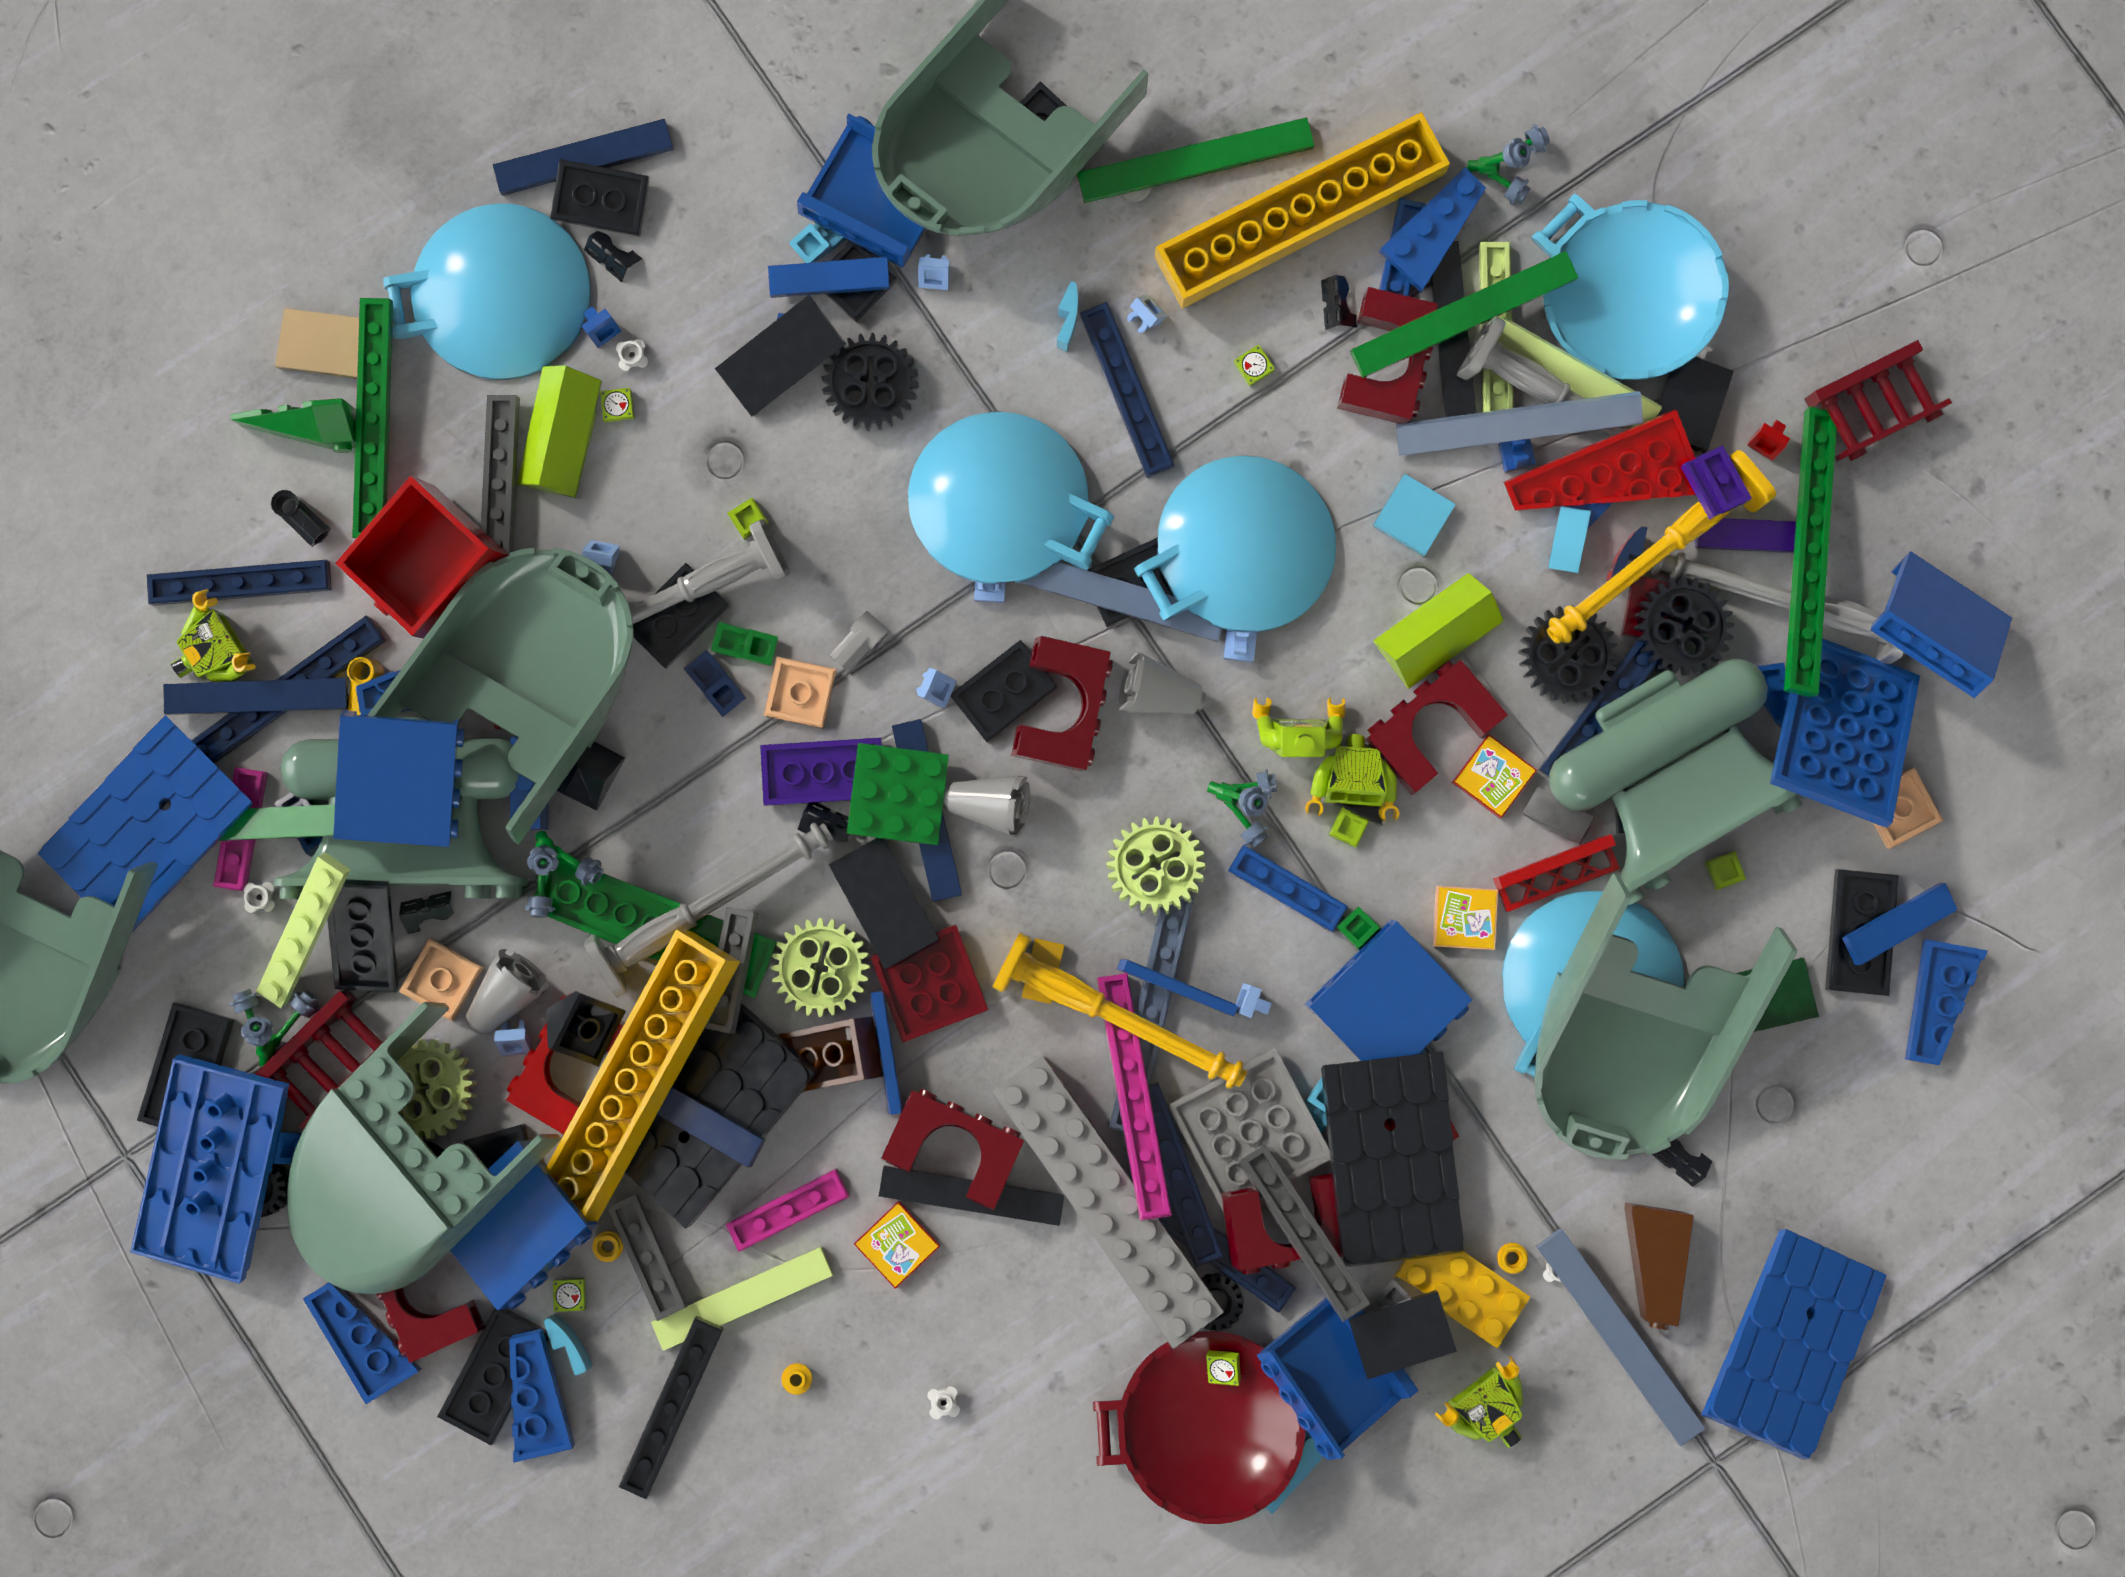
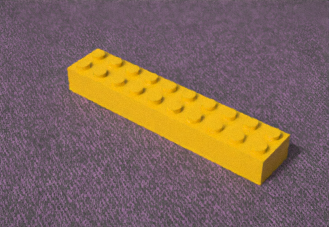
(1301, 210)
(640, 1070)

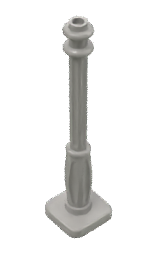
(1517, 369)
(719, 573)
(1837, 612)
(658, 932)

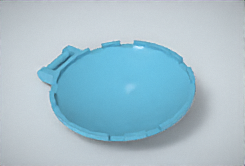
(1644, 289)
(496, 292)
(1002, 499)
(1242, 545)
(1546, 944)

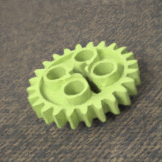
(1169, 889)
(847, 974)
(451, 1077)

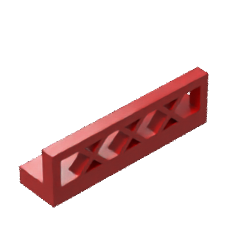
(1558, 860)

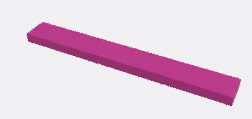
(1135, 1106)

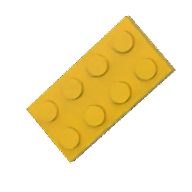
(1468, 1292)

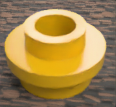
(598, 1246)
(1521, 1261)
(803, 1371)

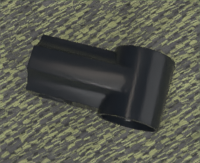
(300, 518)

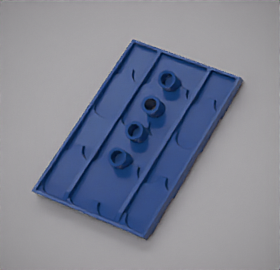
(127, 822)
(209, 1168)
(1794, 1344)

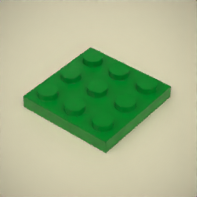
(897, 794)

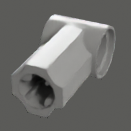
(864, 636)

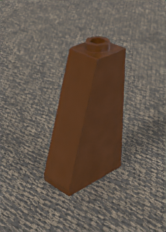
(1659, 1259)

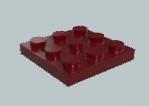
(932, 987)

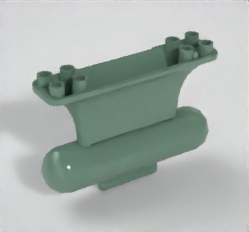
(1676, 767)
(310, 774)

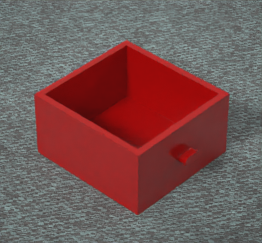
(417, 555)

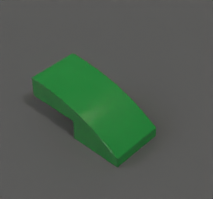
(744, 644)
(1358, 928)

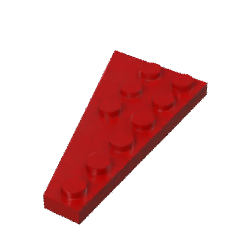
(1621, 468)

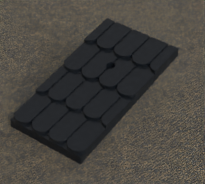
(740, 1075)
(1398, 1185)

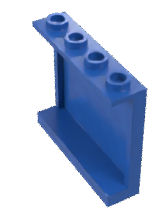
(851, 201)
(1943, 625)
(397, 780)
(1389, 998)
(522, 1236)
(1325, 1380)

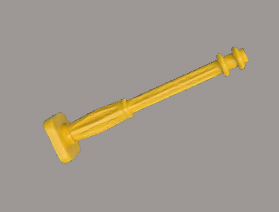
(1677, 536)
(1081, 997)

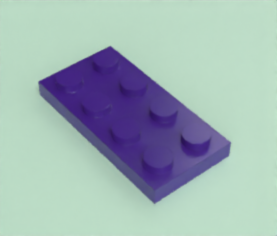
(809, 771)

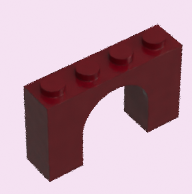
(1396, 398)
(1087, 670)
(1454, 688)
(925, 1115)
(1248, 1239)
(427, 1333)

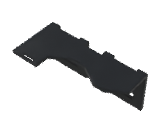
(626, 258)
(1345, 316)
(1365, 811)
(838, 834)
(412, 920)
(1700, 1164)

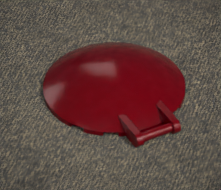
(1201, 1444)

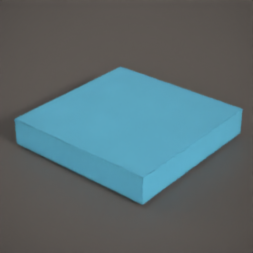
(1414, 515)

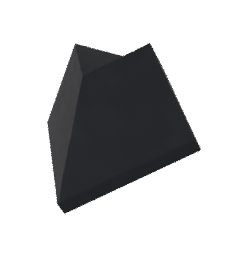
(592, 775)
(582, 1027)

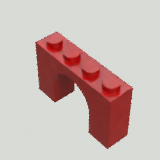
(536, 1091)

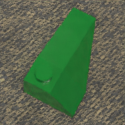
(319, 423)

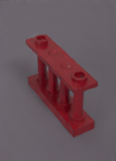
(1878, 372)
(318, 1030)

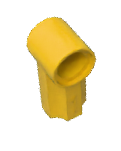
(354, 673)

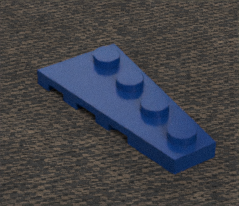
(1427, 236)
(1940, 993)
(536, 1400)

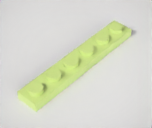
(303, 929)

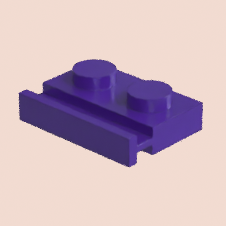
(1716, 482)

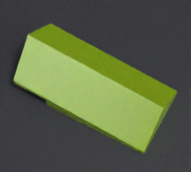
(559, 431)
(1439, 629)

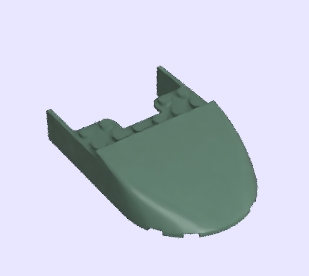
(968, 153)
(534, 651)
(56, 966)
(1637, 1057)
(367, 1190)

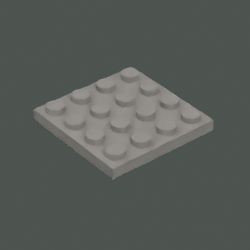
(1234, 1122)

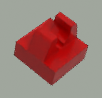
(1769, 440)

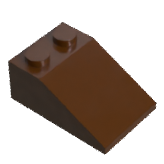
(839, 1050)

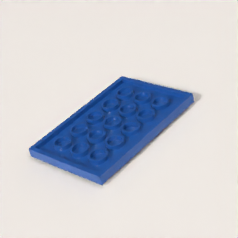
(1850, 737)

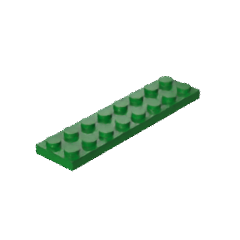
(618, 908)

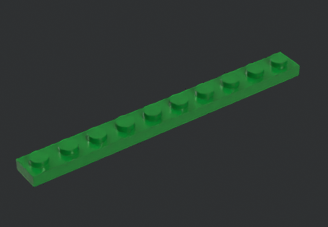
(1810, 554)

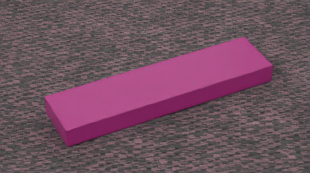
(236, 856)
(787, 1210)

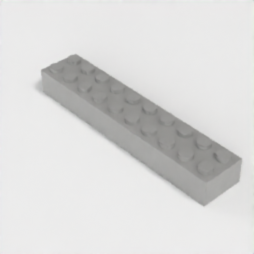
(1107, 1202)

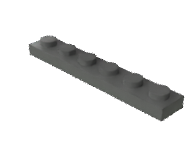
(500, 469)
(1304, 1233)

